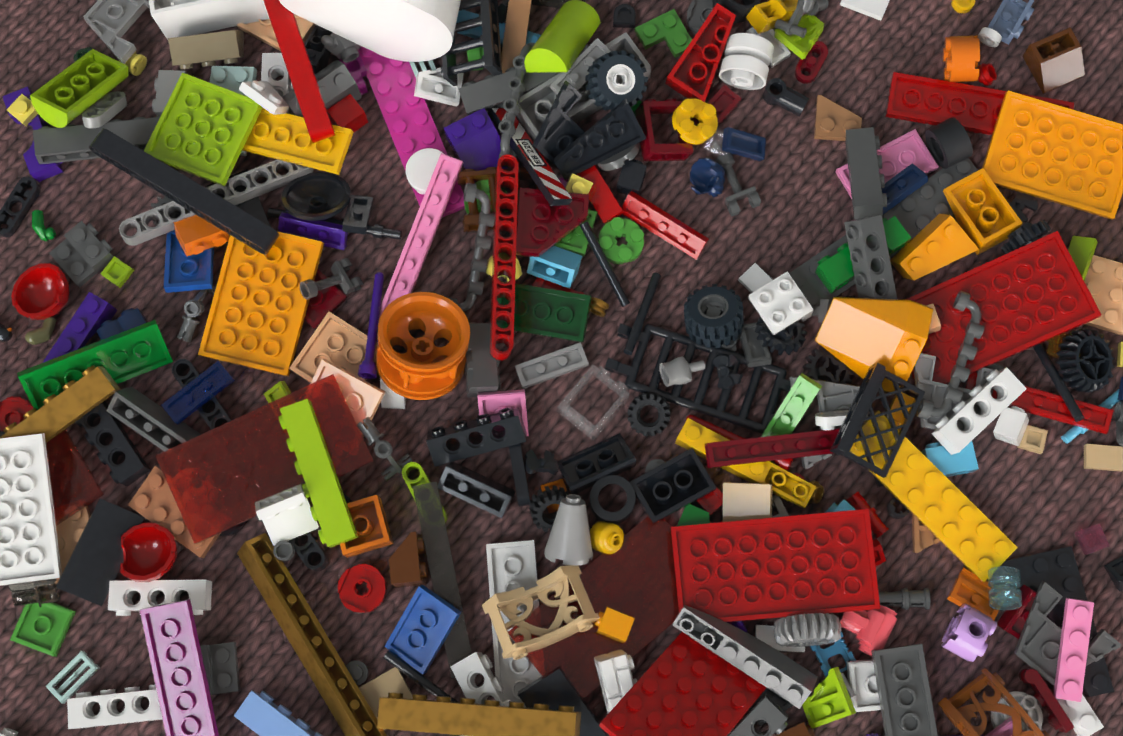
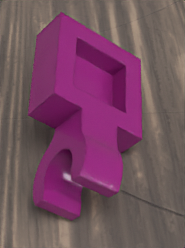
(357, 71)

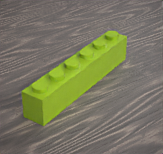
(318, 473)

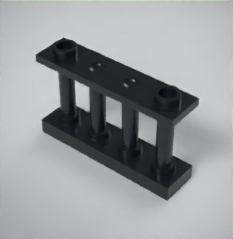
(488, 40)

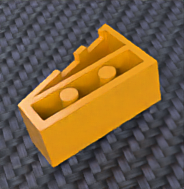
(933, 248)

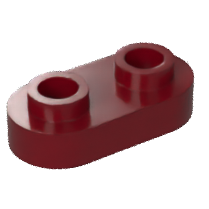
(811, 64)

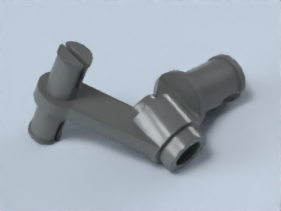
(809, 7)
(193, 309)
(382, 448)

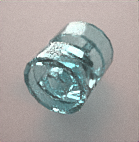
(1004, 588)

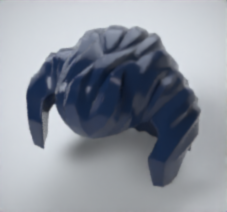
(707, 177)

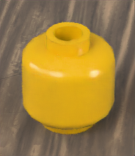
(606, 537)

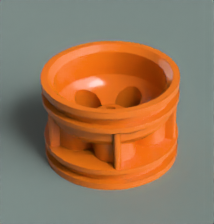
(414, 372)

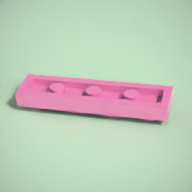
(1073, 649)

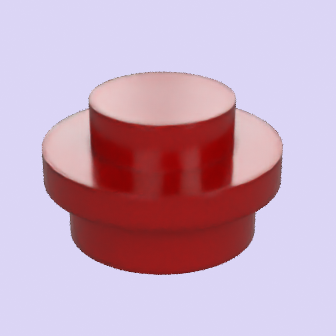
(987, 74)

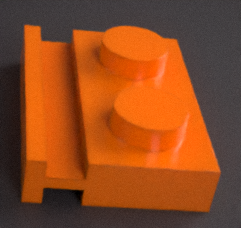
(972, 591)

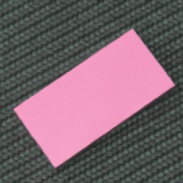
(896, 157)

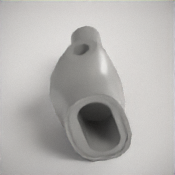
(679, 371)

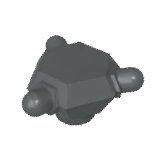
(341, 47)

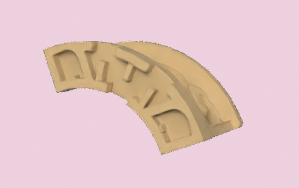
(554, 582)

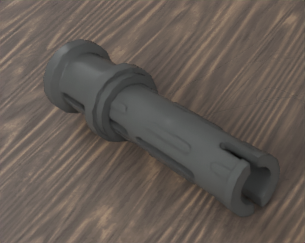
(906, 598)

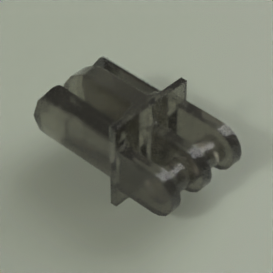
(34, 592)

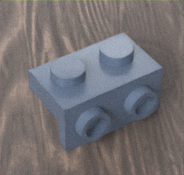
(1009, 18)

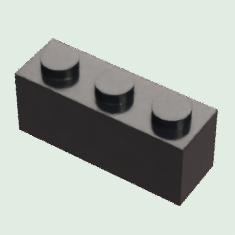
(476, 489)

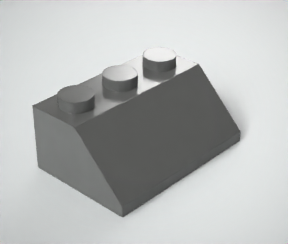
(334, 83)

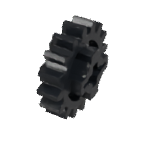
(1025, 234)
(782, 340)
(827, 361)

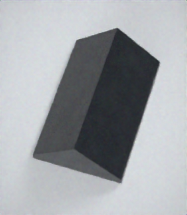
(597, 461)
(672, 485)

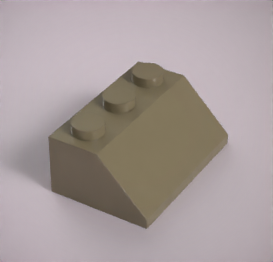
(207, 48)

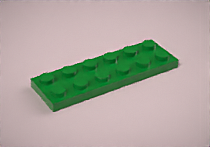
(121, 355)

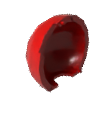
(40, 292)
(147, 552)

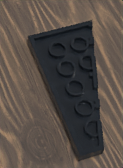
(1061, 572)

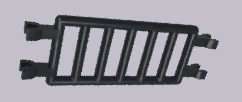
(674, 397)

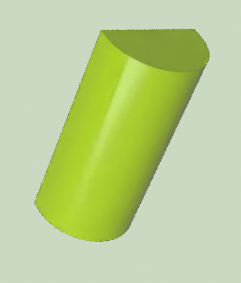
(563, 38)
(78, 88)

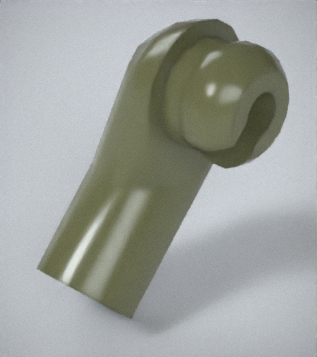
(41, 334)

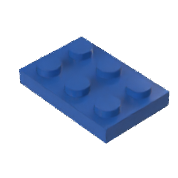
(188, 272)
(422, 629)

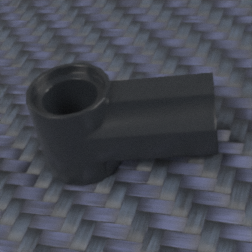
(787, 99)

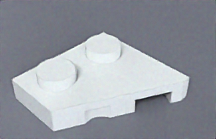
(434, 87)
(265, 96)

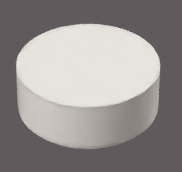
(989, 37)

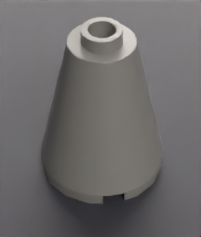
(570, 533)

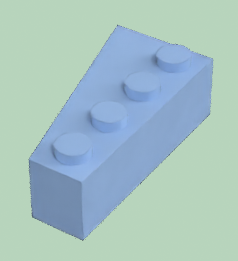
(268, 719)

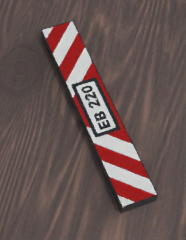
(534, 162)

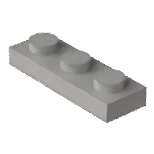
(578, 70)
(551, 365)

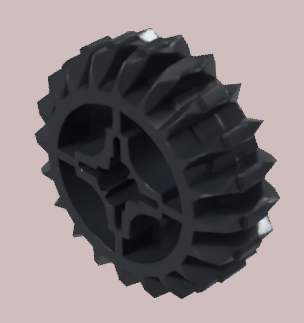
(1088, 374)

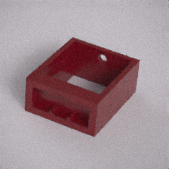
(660, 152)

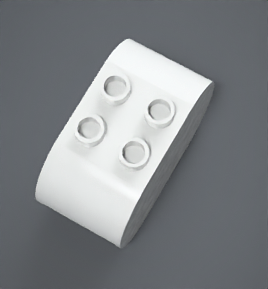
(388, 27)

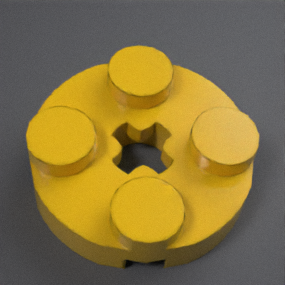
(703, 112)

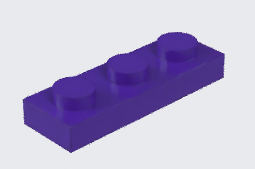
(329, 233)

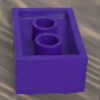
(475, 141)

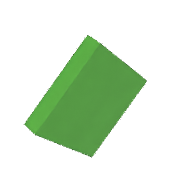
(43, 627)

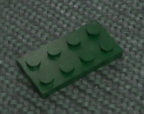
(549, 312)

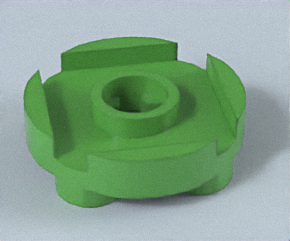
(633, 235)

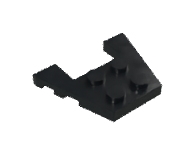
(558, 128)

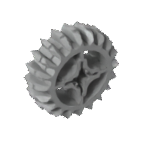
(807, 630)

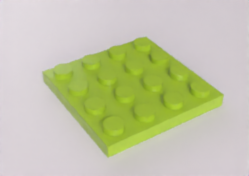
(203, 129)

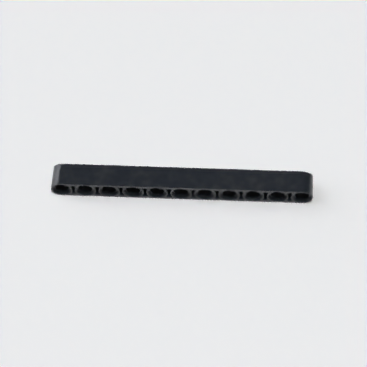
(214, 420)

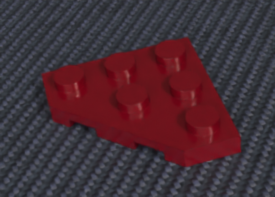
(544, 225)

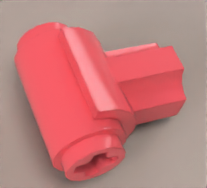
(870, 627)

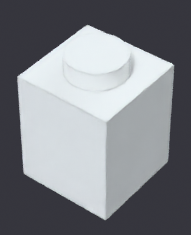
(1011, 425)

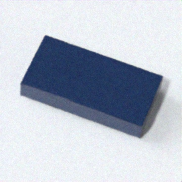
(743, 144)

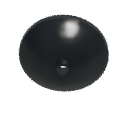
(316, 196)

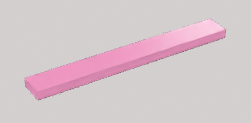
(423, 229)

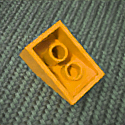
(981, 210)

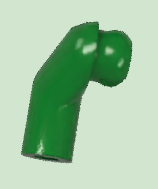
(39, 227)

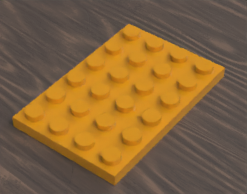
(1057, 155)
(260, 304)

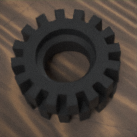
(649, 428)
(541, 502)

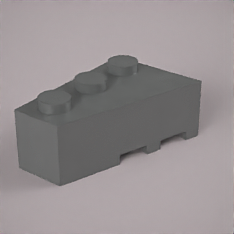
(480, 365)

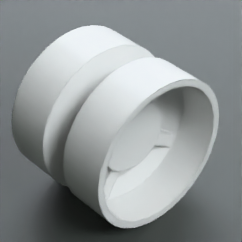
(746, 61)

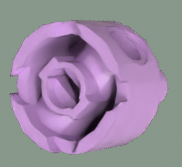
(968, 633)

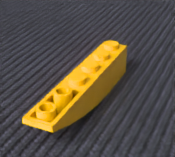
(783, 482)

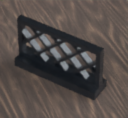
(857, 415)

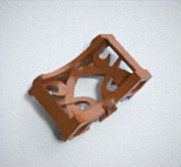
(961, 716)

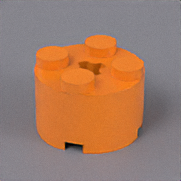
(961, 58)

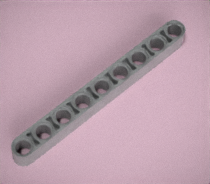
(246, 179)

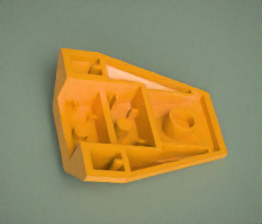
(876, 332)

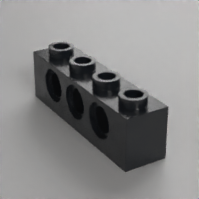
(468, 446)
(134, 464)

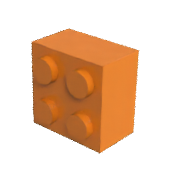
(370, 525)

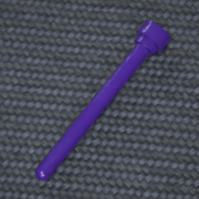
(368, 368)

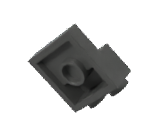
(82, 253)
(221, 667)

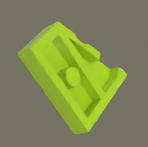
(799, 45)
(828, 701)

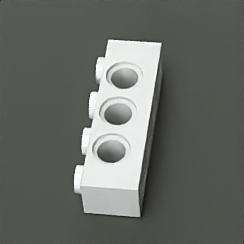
(272, 67)
(1007, 390)
(122, 592)
(465, 673)
(81, 714)

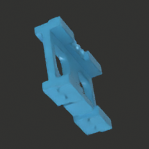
(837, 648)

